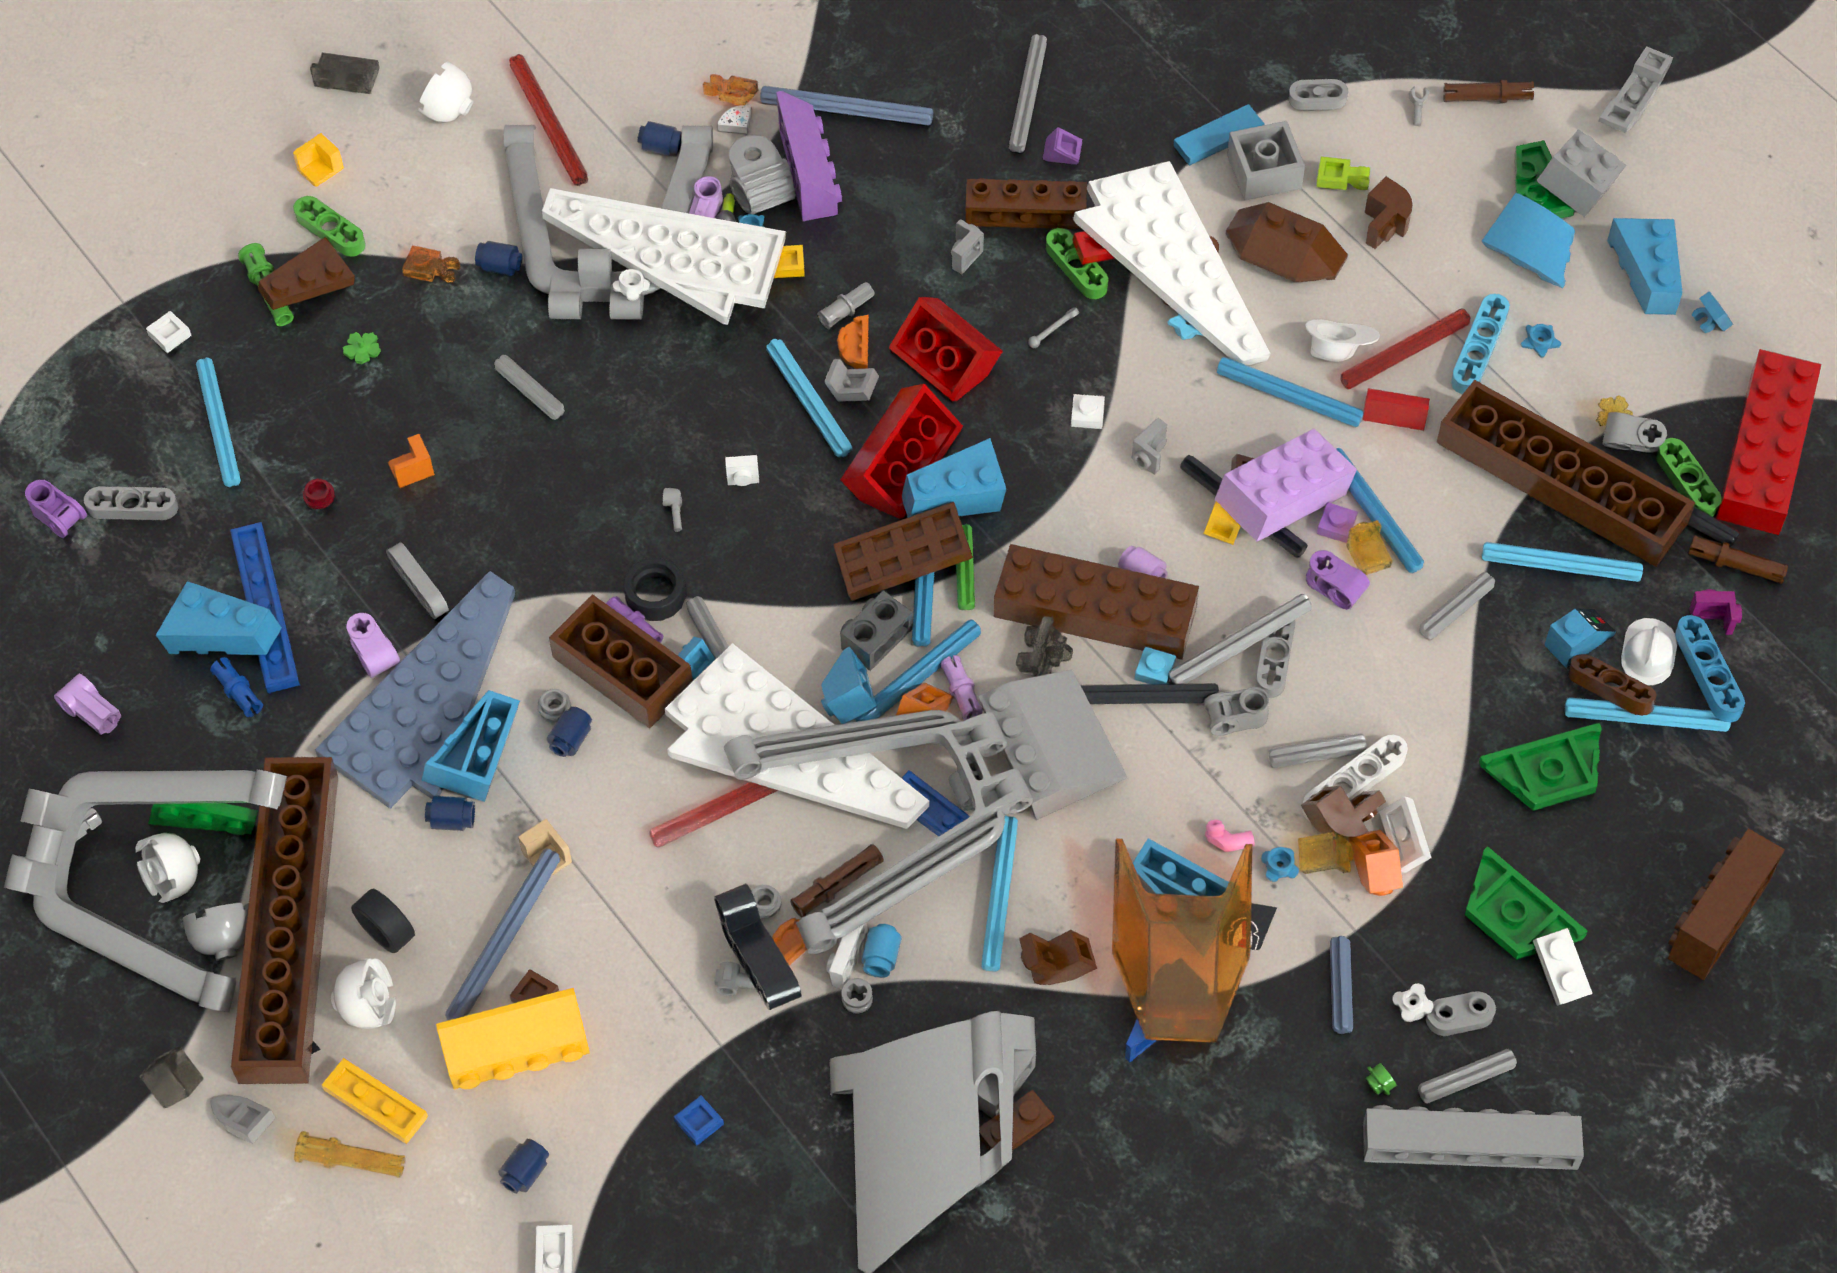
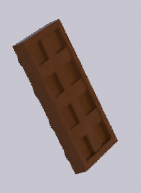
(902, 551)

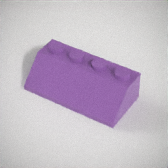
(807, 158)

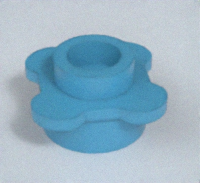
(1281, 855)

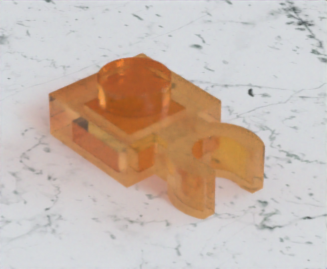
(734, 90)
(426, 263)

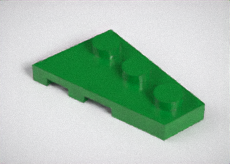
(1529, 164)
(205, 816)

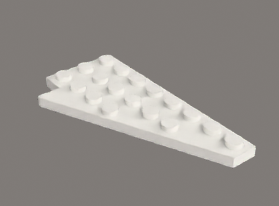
(1160, 238)
(687, 254)
(744, 699)

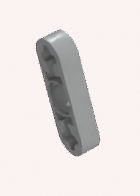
(121, 494)
(417, 580)
(1280, 665)

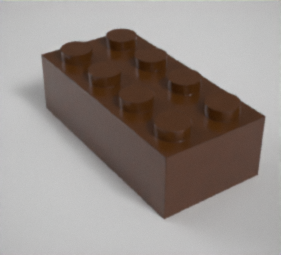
(620, 660)
(1723, 903)

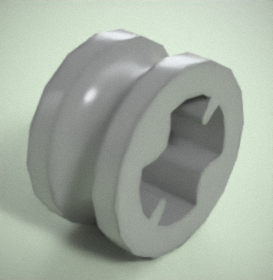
(860, 986)

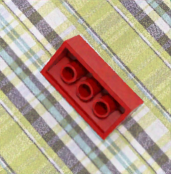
(907, 438)

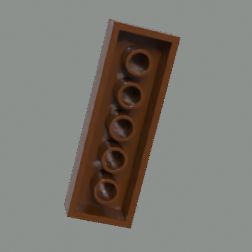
(1096, 600)

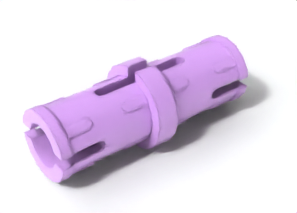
(961, 687)

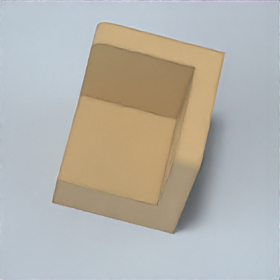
(542, 837)

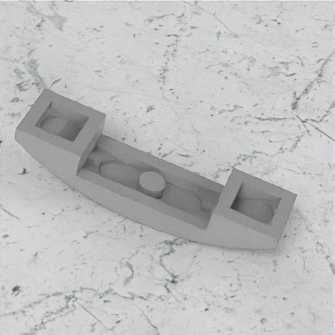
(1637, 91)

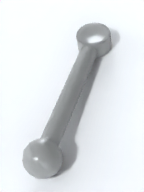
(1034, 341)

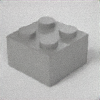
(1265, 160)
(1581, 173)

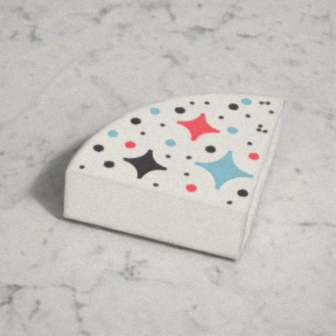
(736, 119)

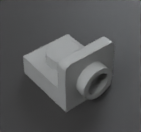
(967, 246)
(1148, 445)

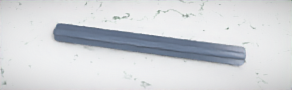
(854, 106)
(503, 935)

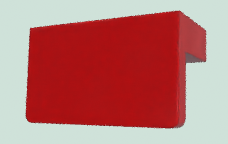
(1396, 409)

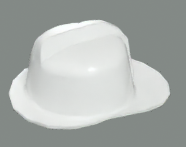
(1338, 340)
(1649, 651)

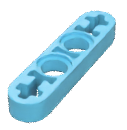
(1479, 343)

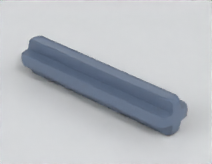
(1341, 985)

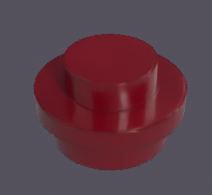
(318, 494)

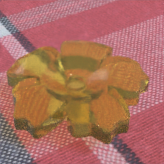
(1611, 405)

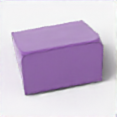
(1062, 147)

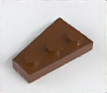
(306, 276)

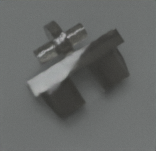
(1048, 649)

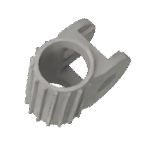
(761, 181)

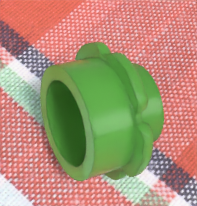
(1380, 1079)

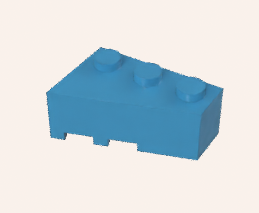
(1651, 260)
(966, 478)
(217, 622)
(474, 750)
(1169, 873)

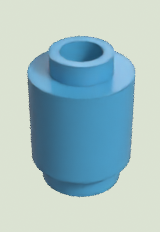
(881, 950)

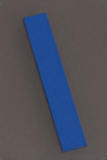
(261, 589)

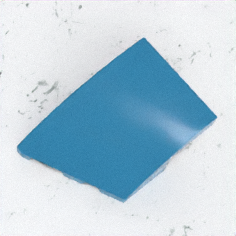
(1532, 239)

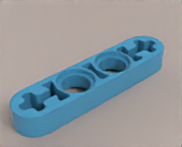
(1703, 669)

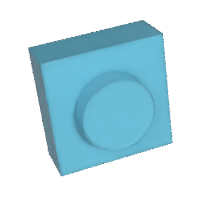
(1154, 666)

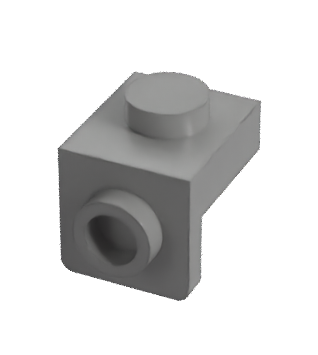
(850, 383)

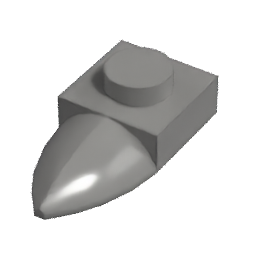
(242, 1116)

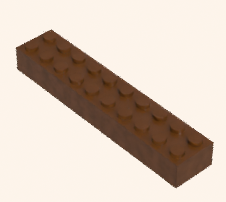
(285, 926)

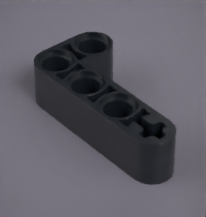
(755, 947)

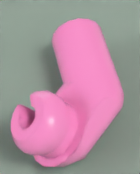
(1225, 840)

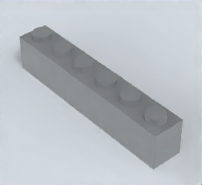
(1473, 1138)

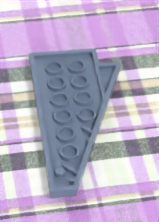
(421, 699)

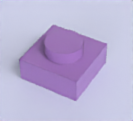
(1337, 522)

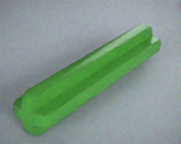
(965, 577)

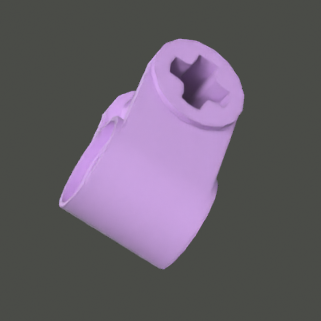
(372, 647)

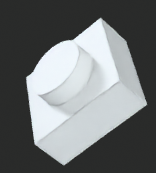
(168, 331)
(1087, 411)
(742, 470)

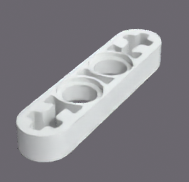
(1373, 756)

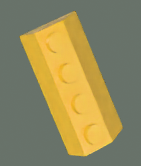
(513, 1039)

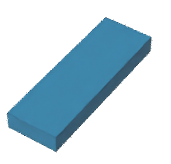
(1215, 135)

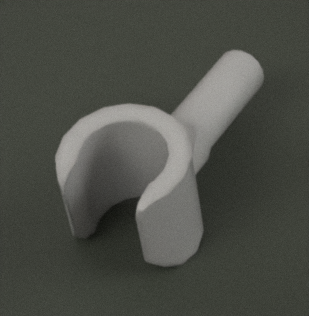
(1418, 104)
(673, 499)

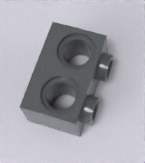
(882, 634)

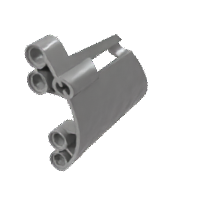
(922, 1123)

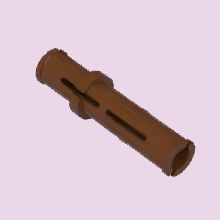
(1489, 91)
(1737, 559)
(825, 888)

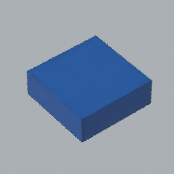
(698, 1120)

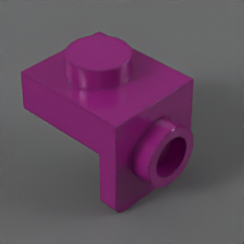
(1717, 605)

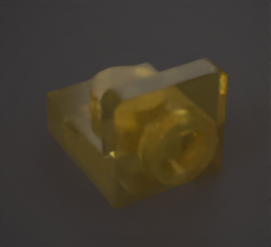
(1368, 548)
(1324, 853)

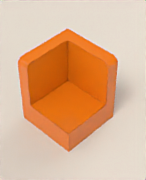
(412, 466)

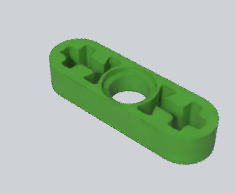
(326, 214)
(1078, 276)
(1688, 464)

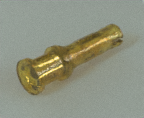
(332, 1153)

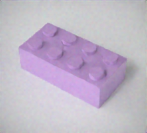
(1285, 484)

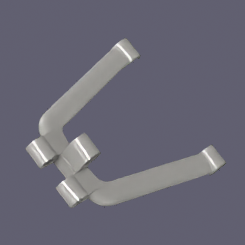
(594, 276)
(971, 783)
(52, 844)

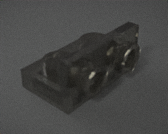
(345, 73)

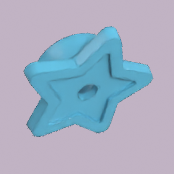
(1182, 329)

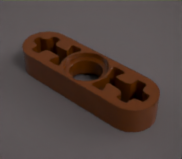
(1630, 694)

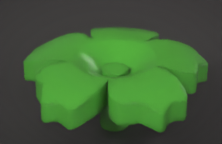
(362, 347)

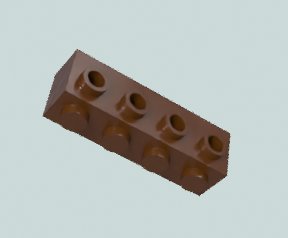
(1024, 203)

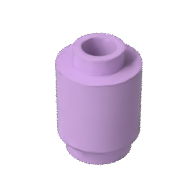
(1142, 561)

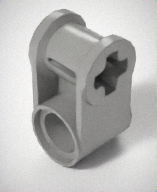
(1630, 432)
(1234, 710)

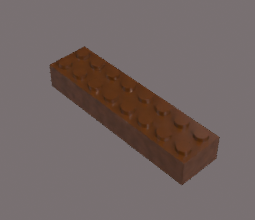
(1565, 472)

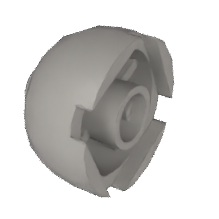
(218, 931)

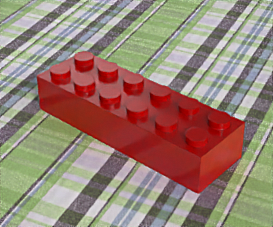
(1769, 442)

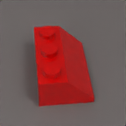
(944, 348)

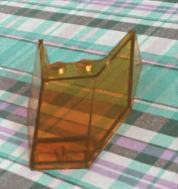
(1181, 951)

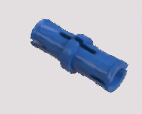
(236, 687)

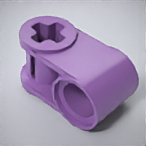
(57, 509)
(1337, 581)

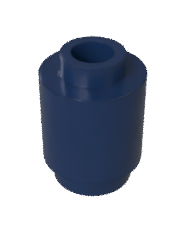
(660, 138)
(498, 257)
(569, 732)
(450, 813)
(523, 1166)

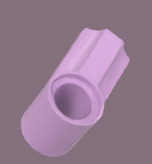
(702, 203)
(82, 699)

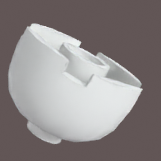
(447, 95)
(167, 865)
(363, 994)

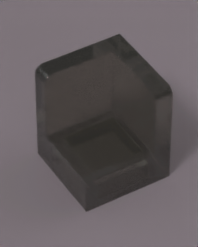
(171, 1077)

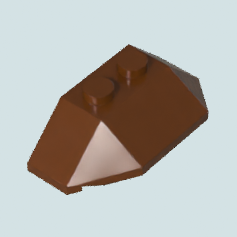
(1285, 243)

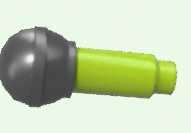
(727, 208)

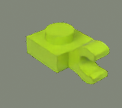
(1337, 172)

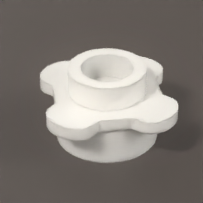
(631, 284)
(1413, 1012)

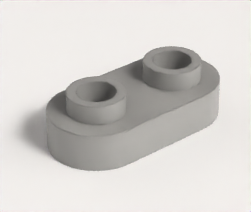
(1318, 94)
(1463, 1015)

